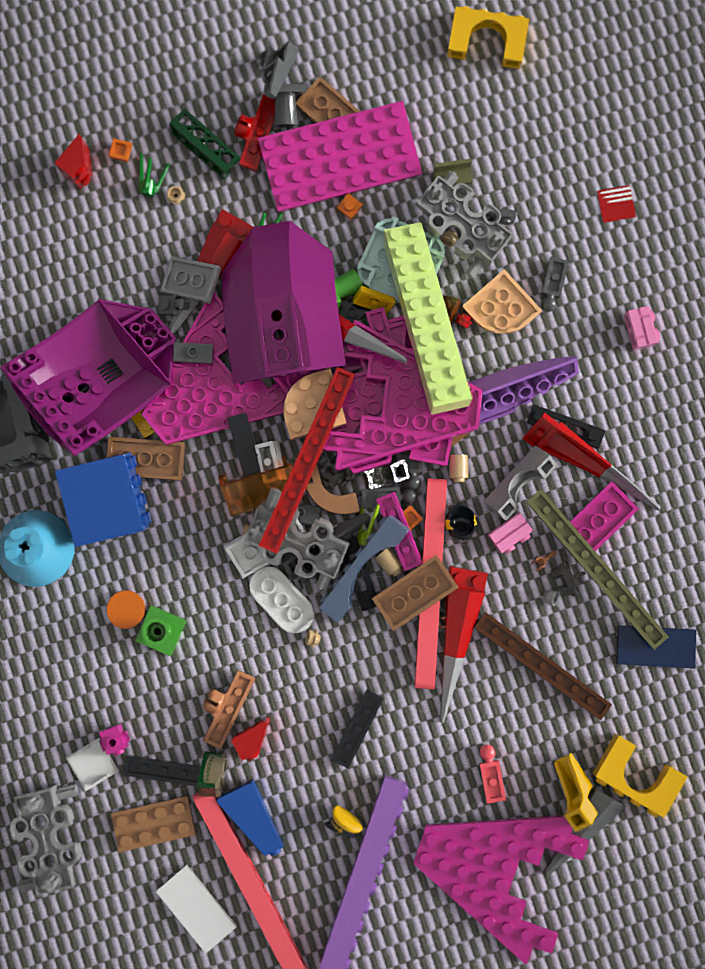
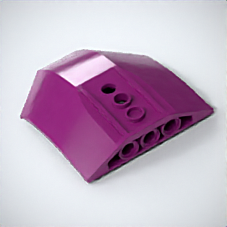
(289, 273)
(71, 356)

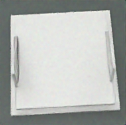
(92, 764)

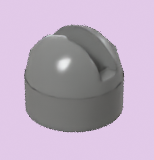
(551, 597)

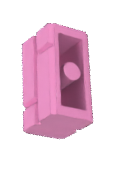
(641, 328)
(510, 533)

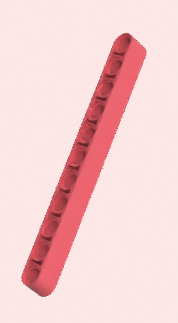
(429, 619)
(250, 883)

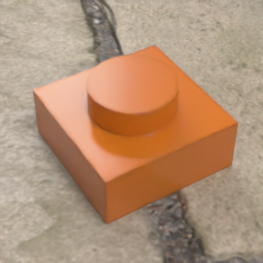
(120, 150)
(349, 206)
(412, 517)

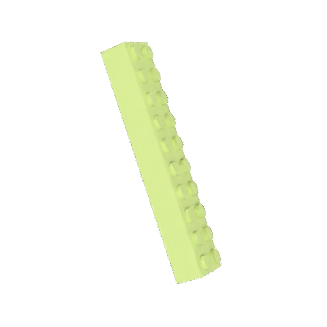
(426, 318)

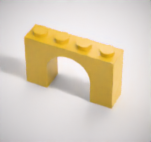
(511, 28)
(656, 798)

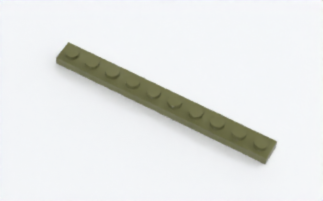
(597, 569)

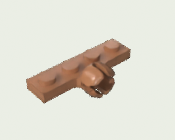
(226, 707)

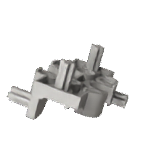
(483, 248)
(331, 548)
(45, 804)

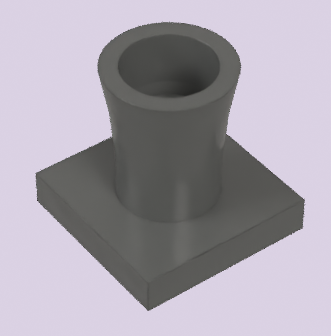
(285, 104)

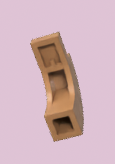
(331, 503)

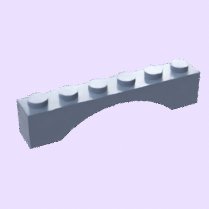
(340, 599)

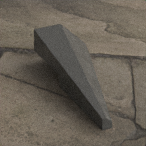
(276, 66)
(342, 532)
(607, 810)

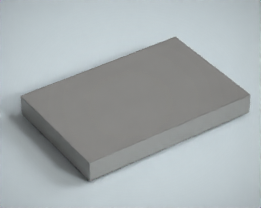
(190, 279)

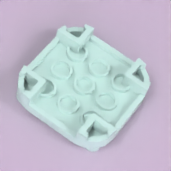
(374, 264)

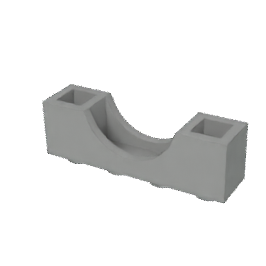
(534, 465)

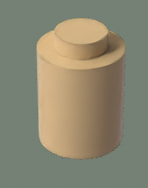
(458, 468)
(389, 562)

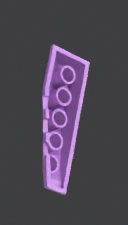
(519, 384)

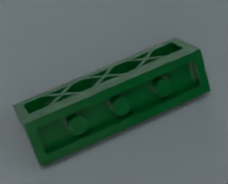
(200, 149)

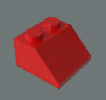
(76, 163)
(251, 740)

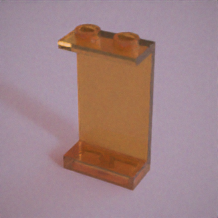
(249, 492)

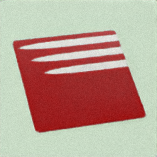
(616, 203)

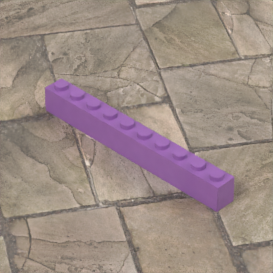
(363, 874)

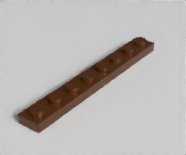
(543, 666)

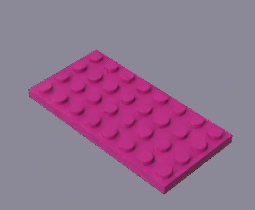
(340, 156)

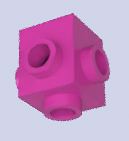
(107, 740)

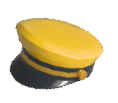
(344, 822)

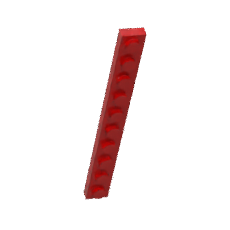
(306, 460)

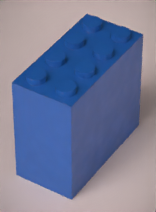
(103, 499)

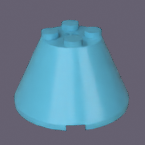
(36, 548)

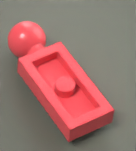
(491, 776)

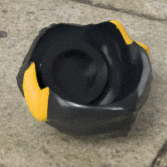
(460, 522)

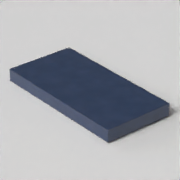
(676, 651)

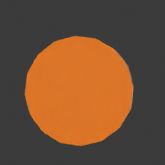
(126, 609)

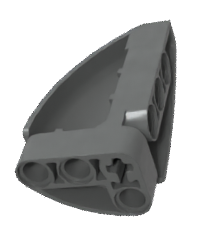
(21, 437)

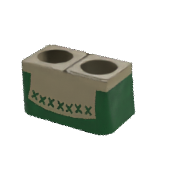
(212, 774)

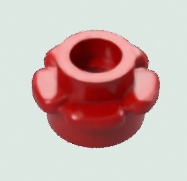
(463, 320)

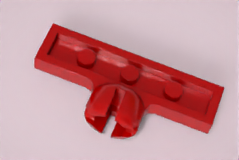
(253, 128)

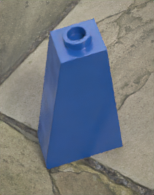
(252, 817)

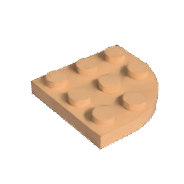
(502, 306)
(304, 401)

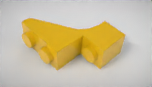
(576, 787)

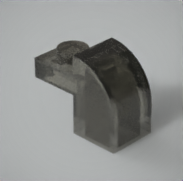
(386, 474)

